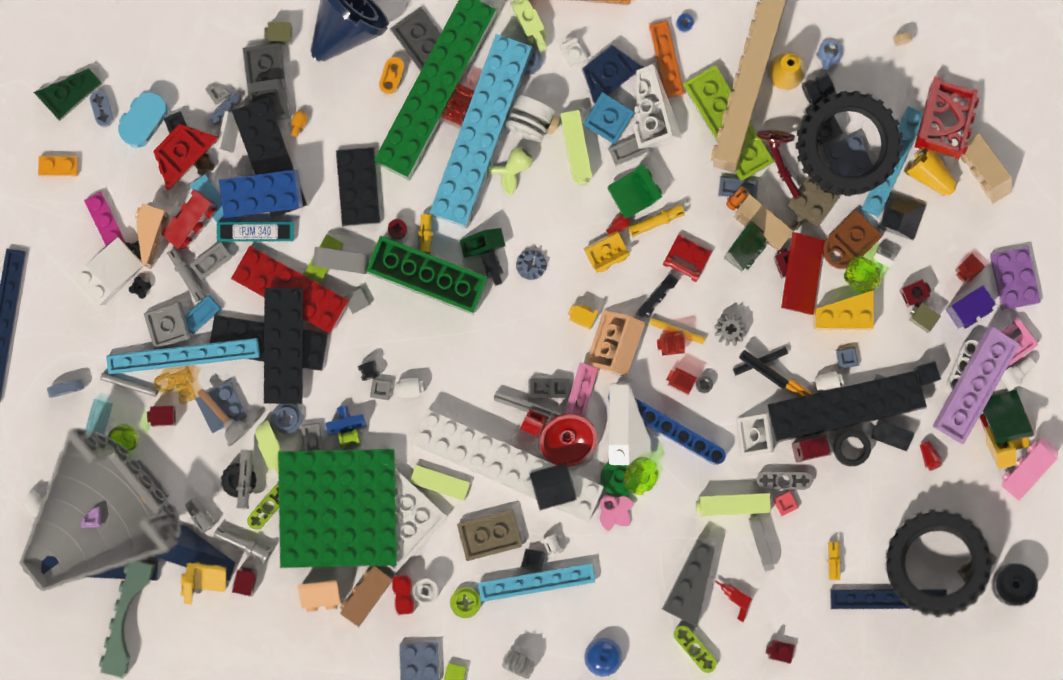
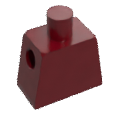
(811, 449)

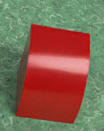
(533, 423)

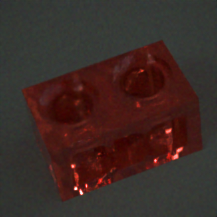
(458, 106)

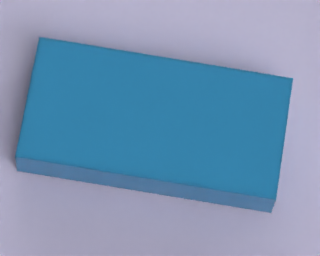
(201, 314)

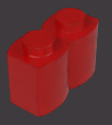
(402, 589)

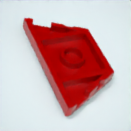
(181, 152)

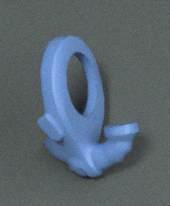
(829, 59)

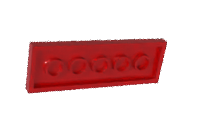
(260, 271)

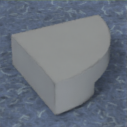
(217, 93)

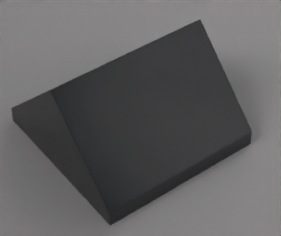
(553, 486)

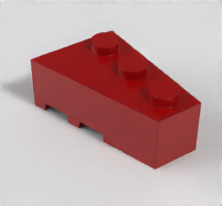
(189, 220)

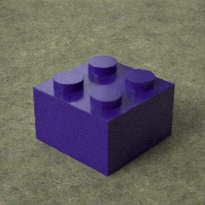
(973, 305)

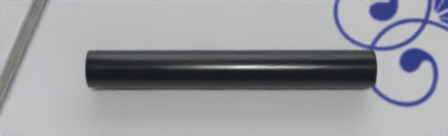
(765, 359)

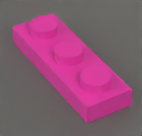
(103, 218)

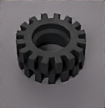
(227, 476)

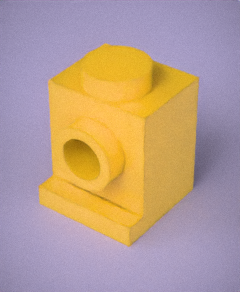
(582, 316)

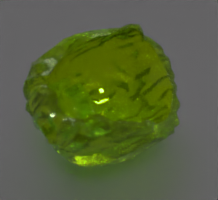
(863, 274)

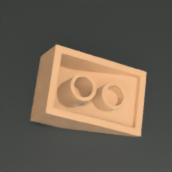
(150, 225)

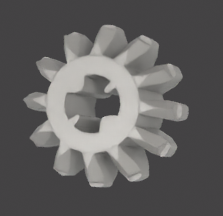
(725, 324)
(518, 664)

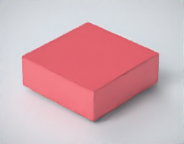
(785, 503)

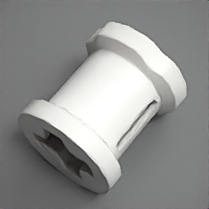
(551, 545)

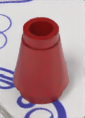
(931, 458)

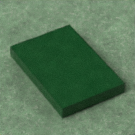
(1007, 417)

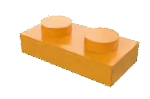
(58, 166)

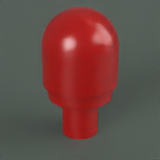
(619, 224)

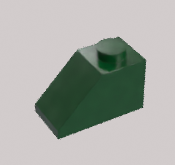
(482, 242)

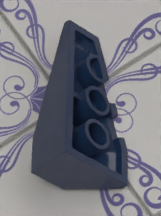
(195, 549)

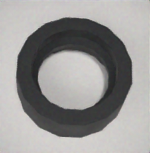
(866, 448)

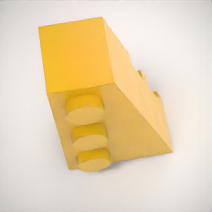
(848, 314)

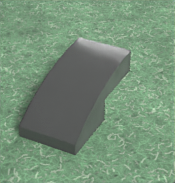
(548, 388)

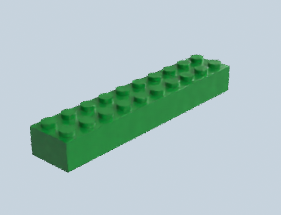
(434, 87)

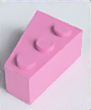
(1029, 468)

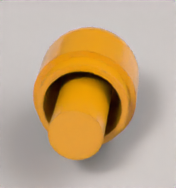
(298, 122)

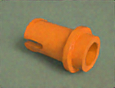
(735, 201)

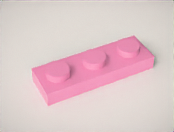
(581, 389)

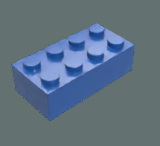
(260, 193)

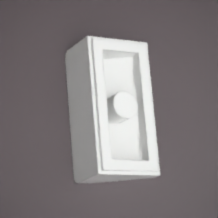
(227, 133)

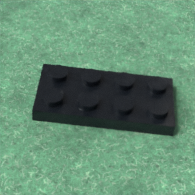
(358, 186)

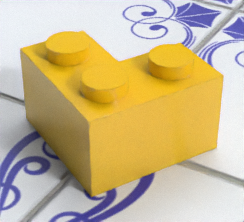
(1005, 453)

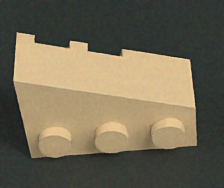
(987, 169)

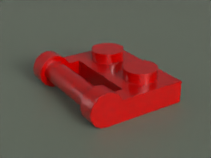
(689, 252)

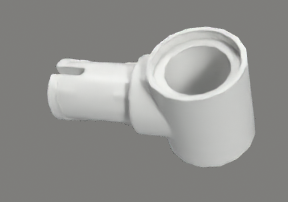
(1013, 375)

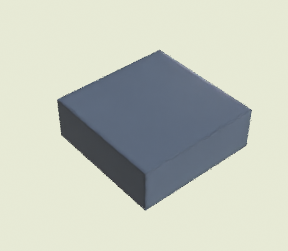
(847, 358)

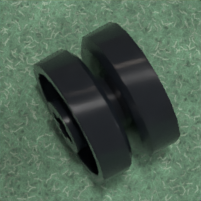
(1026, 584)

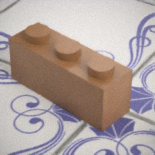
(365, 595)

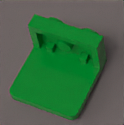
(635, 192)

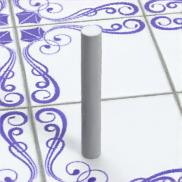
(128, 384)

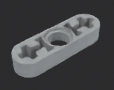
(769, 475)
(761, 543)

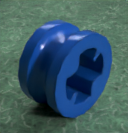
(689, 26)

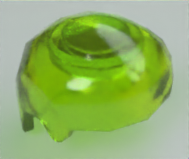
(125, 435)

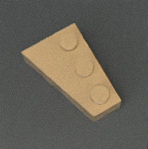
(771, 227)

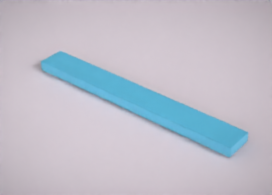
(183, 356)

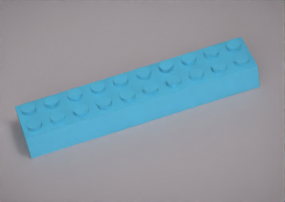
(481, 130)

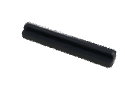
(763, 369)

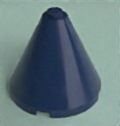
(344, 26)

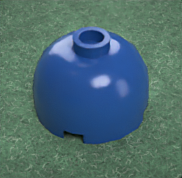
(603, 657)

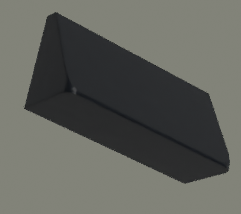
(892, 435)

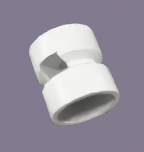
(425, 591)

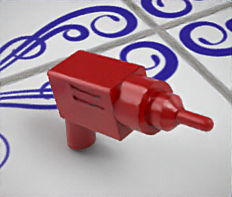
(737, 598)

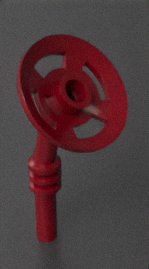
(775, 140)

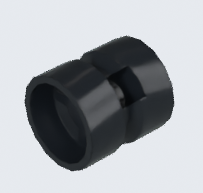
(817, 89)

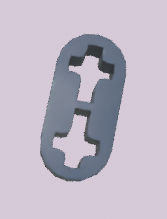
(105, 107)
(65, 388)

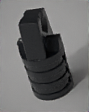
(492, 267)

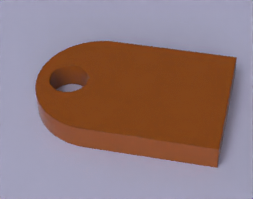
(850, 239)

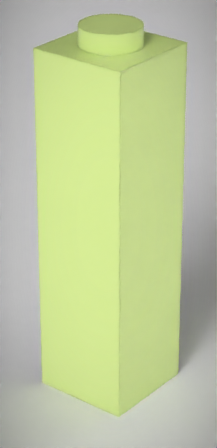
(576, 147)
(733, 504)

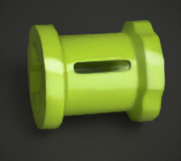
(349, 438)

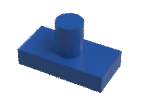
(345, 422)

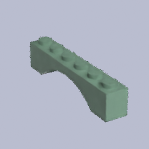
(117, 657)

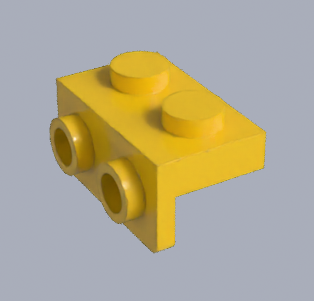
(606, 252)

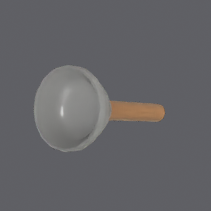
(234, 429)

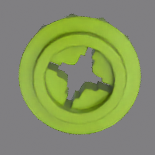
(459, 610)

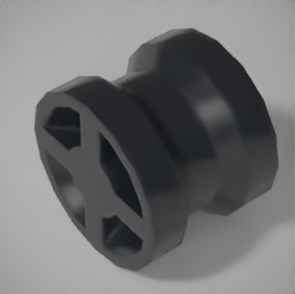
(368, 370)

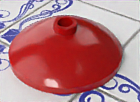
(571, 448)

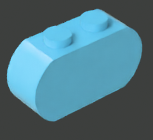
(142, 119)

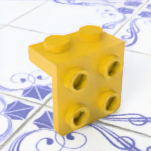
(202, 577)

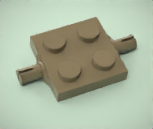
(812, 205)

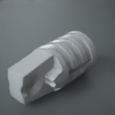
(199, 515)

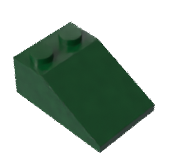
(746, 247)

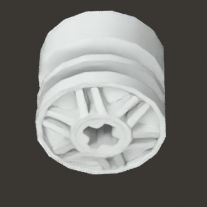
(531, 115)

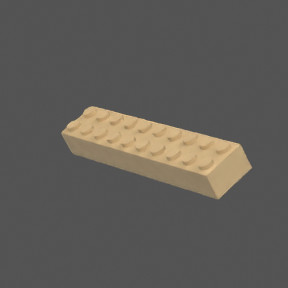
(747, 84)

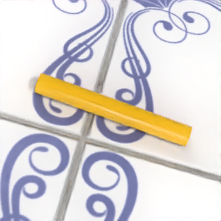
(671, 328)

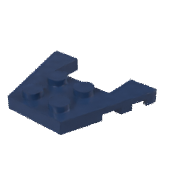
(609, 71)

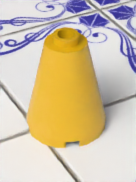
(786, 70)
(931, 172)

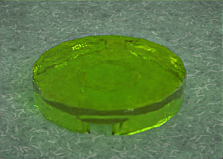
(641, 476)

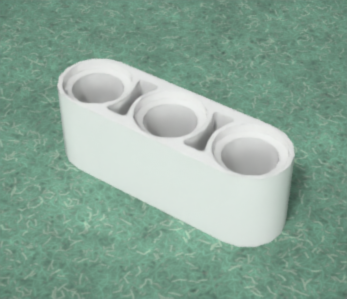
(963, 356)

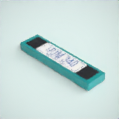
(255, 231)

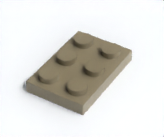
(489, 535)

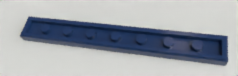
(9, 295)

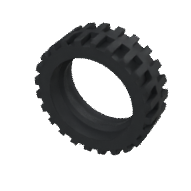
(882, 120)
(945, 522)

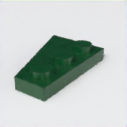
(69, 93)

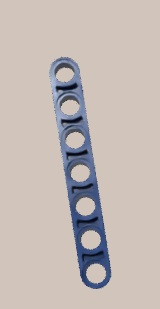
(673, 434)

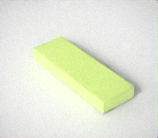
(439, 482)

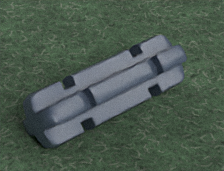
(227, 105)

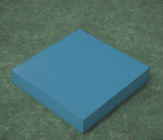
(608, 118)

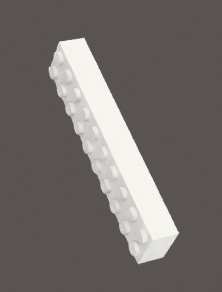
(497, 461)

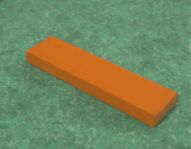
(666, 59)

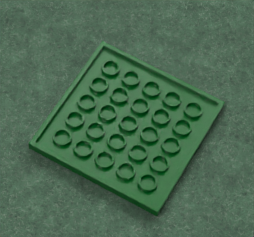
(337, 508)

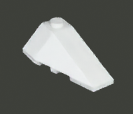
(654, 114)
(626, 427)

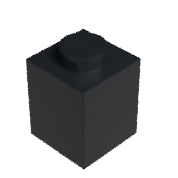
(928, 373)

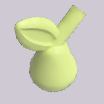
(518, 161)

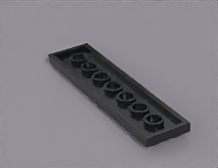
(846, 406)

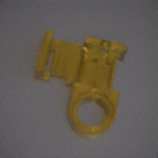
(181, 381)

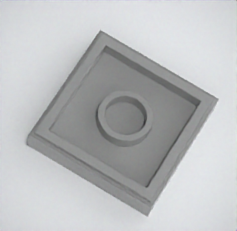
(167, 325)

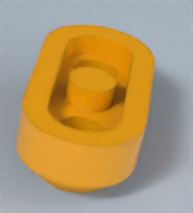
(391, 76)

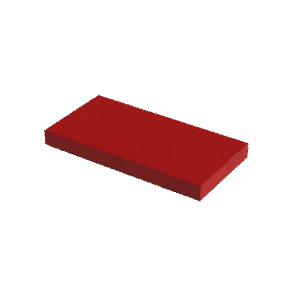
(802, 273)

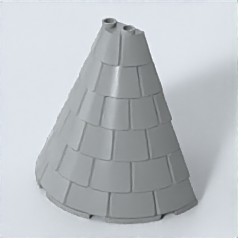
(90, 475)

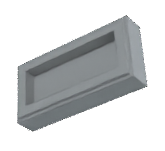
(626, 151)

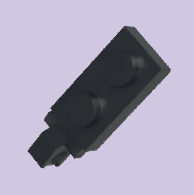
(656, 296)

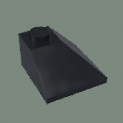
(901, 216)

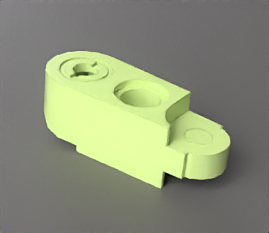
(530, 23)
(268, 444)

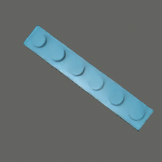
(877, 197)
(536, 582)

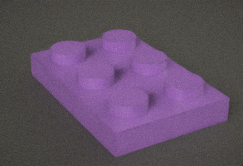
(1015, 278)

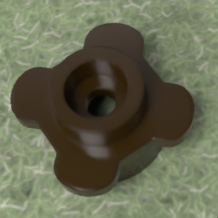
(208, 165)

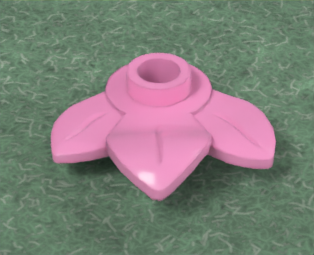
(617, 513)

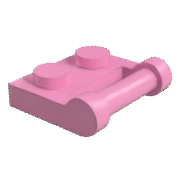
(1025, 339)

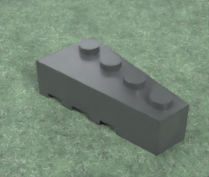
(689, 588)

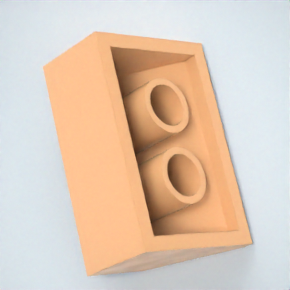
(615, 343)

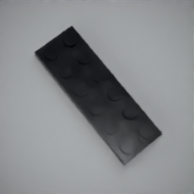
(264, 141)
(233, 329)
(283, 345)

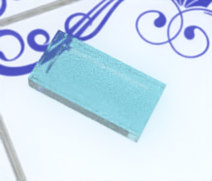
(98, 416)

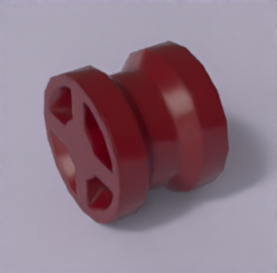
(397, 232)

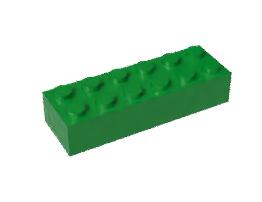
(427, 275)

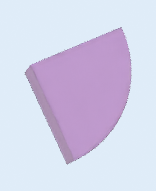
(92, 519)

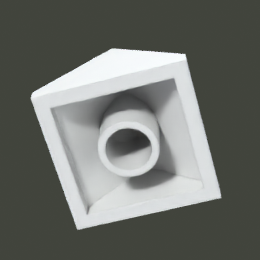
(755, 435)

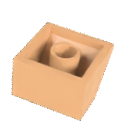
(320, 594)

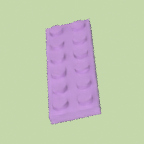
(976, 385)

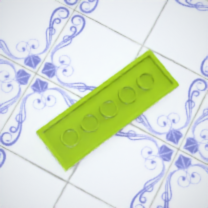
(710, 97)

